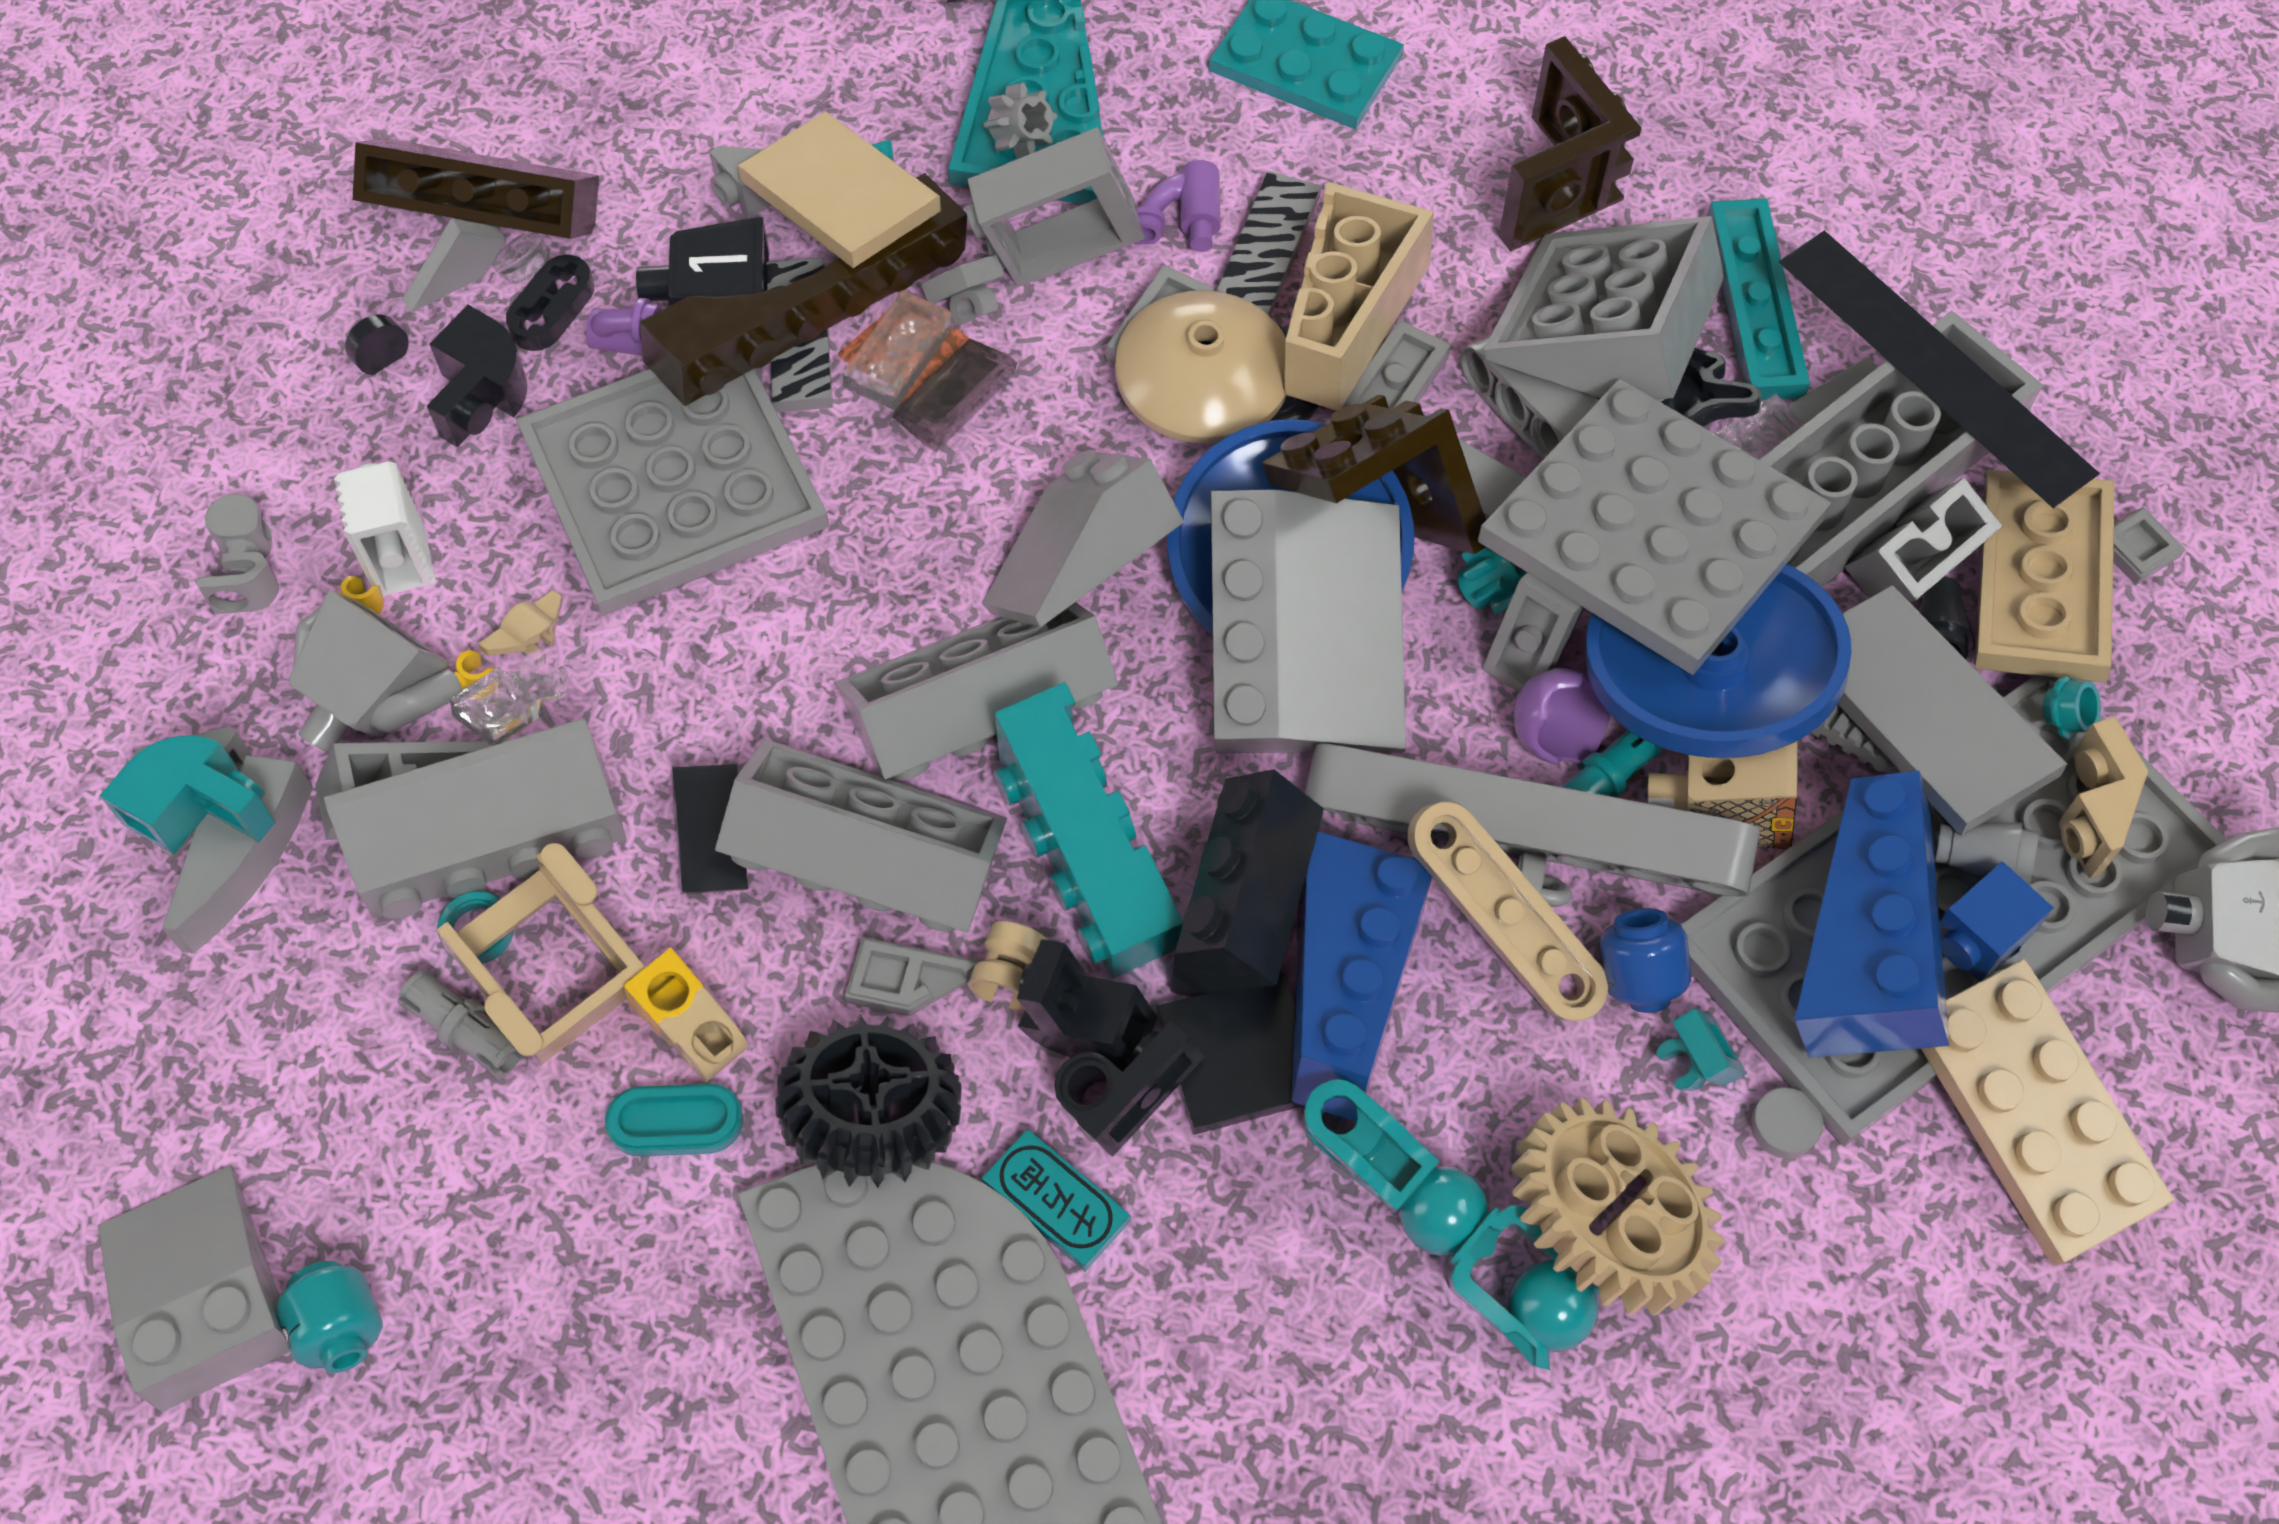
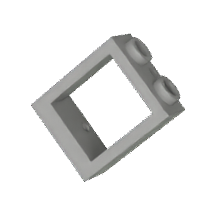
(1066, 237)

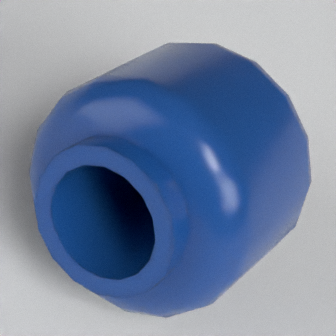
(1645, 959)

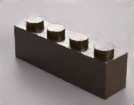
(475, 187)

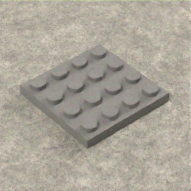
(669, 487)
(1654, 524)

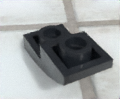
(699, 811)

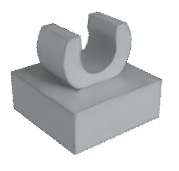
(966, 286)

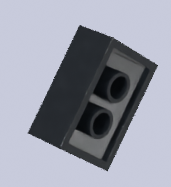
(1246, 886)

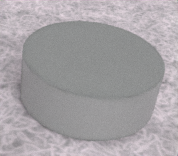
(1786, 1123)

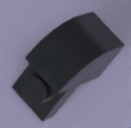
(483, 375)
(1080, 1012)

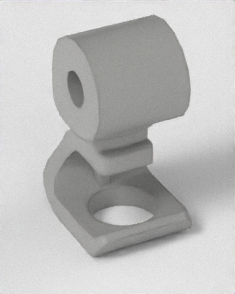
(244, 545)

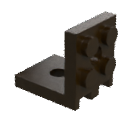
(1588, 153)
(1372, 441)

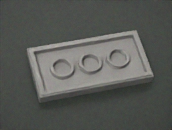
(1939, 715)

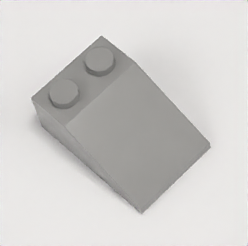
(1081, 534)
(190, 1291)

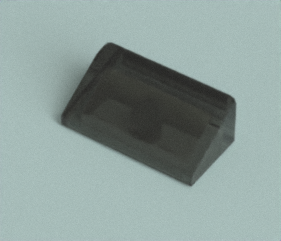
(955, 393)

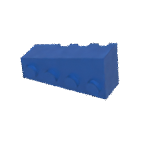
(1353, 950)

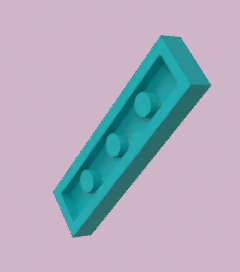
(1758, 299)

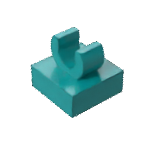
(1708, 1051)

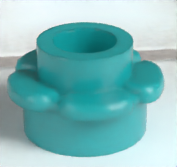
(2072, 706)

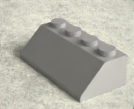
(949, 691)
(475, 819)
(860, 836)

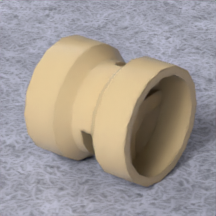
(1009, 952)

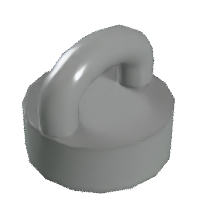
(1551, 889)

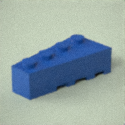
(1877, 938)

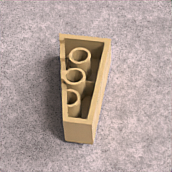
(1353, 289)

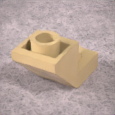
(2100, 818)

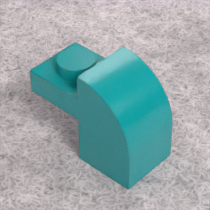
(179, 782)

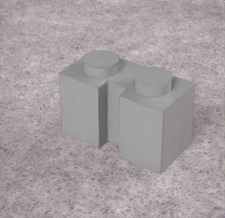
(1926, 543)

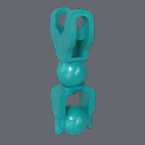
(1450, 1216)

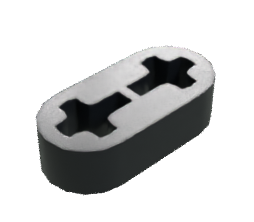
(544, 298)

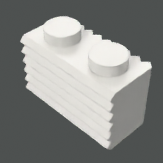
(384, 527)

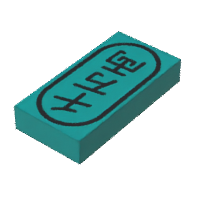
(1057, 1199)

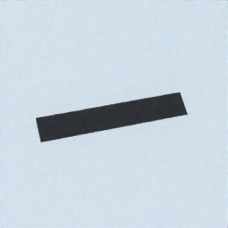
(1940, 369)

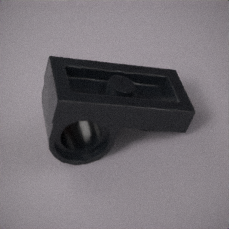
(1131, 1096)

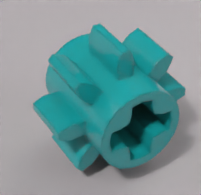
(1489, 580)

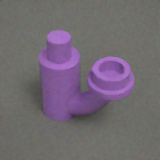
(1200, 205)
(619, 328)

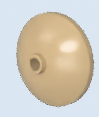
(1198, 388)

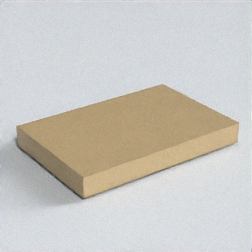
(839, 189)

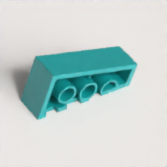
(1083, 833)

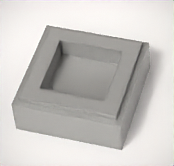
(2143, 546)

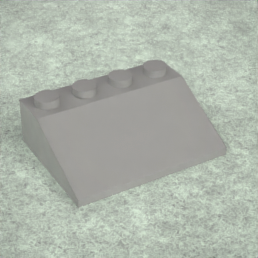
(1612, 306)
(1306, 623)

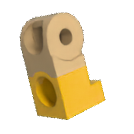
(685, 1015)

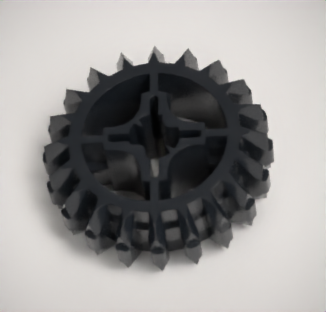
(832, 1119)

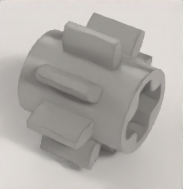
(1020, 120)

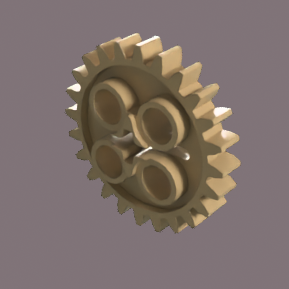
(1659, 1242)

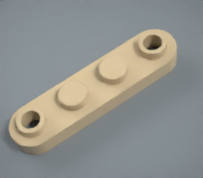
(1508, 911)

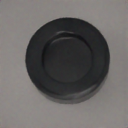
(376, 343)

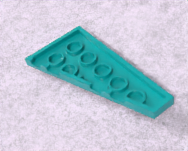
(1045, 50)

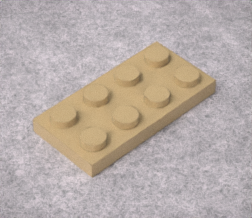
(2046, 582)
(2043, 1116)

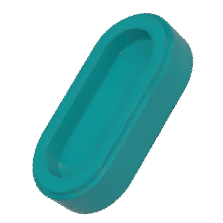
(674, 1120)

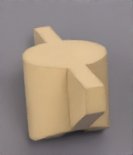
(524, 626)

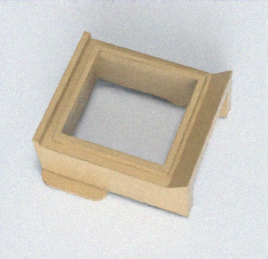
(561, 879)

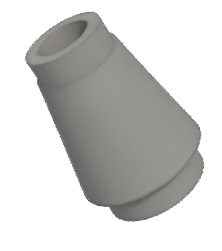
(1987, 846)

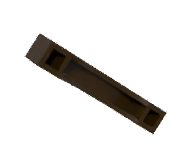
(714, 340)

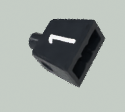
(710, 263)

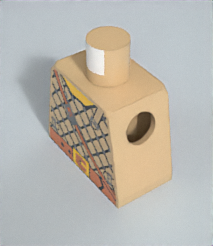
(1743, 789)

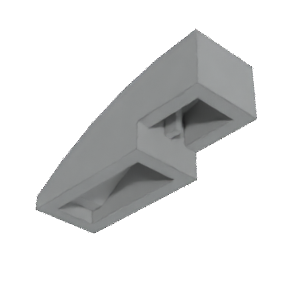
(228, 866)

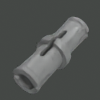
(459, 1023)

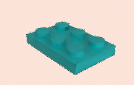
(1307, 59)

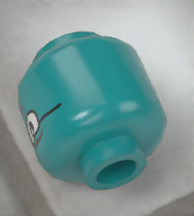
(329, 1316)

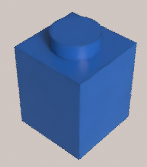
(1991, 922)

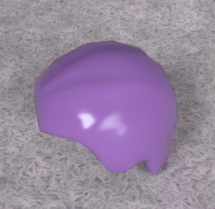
(1560, 716)

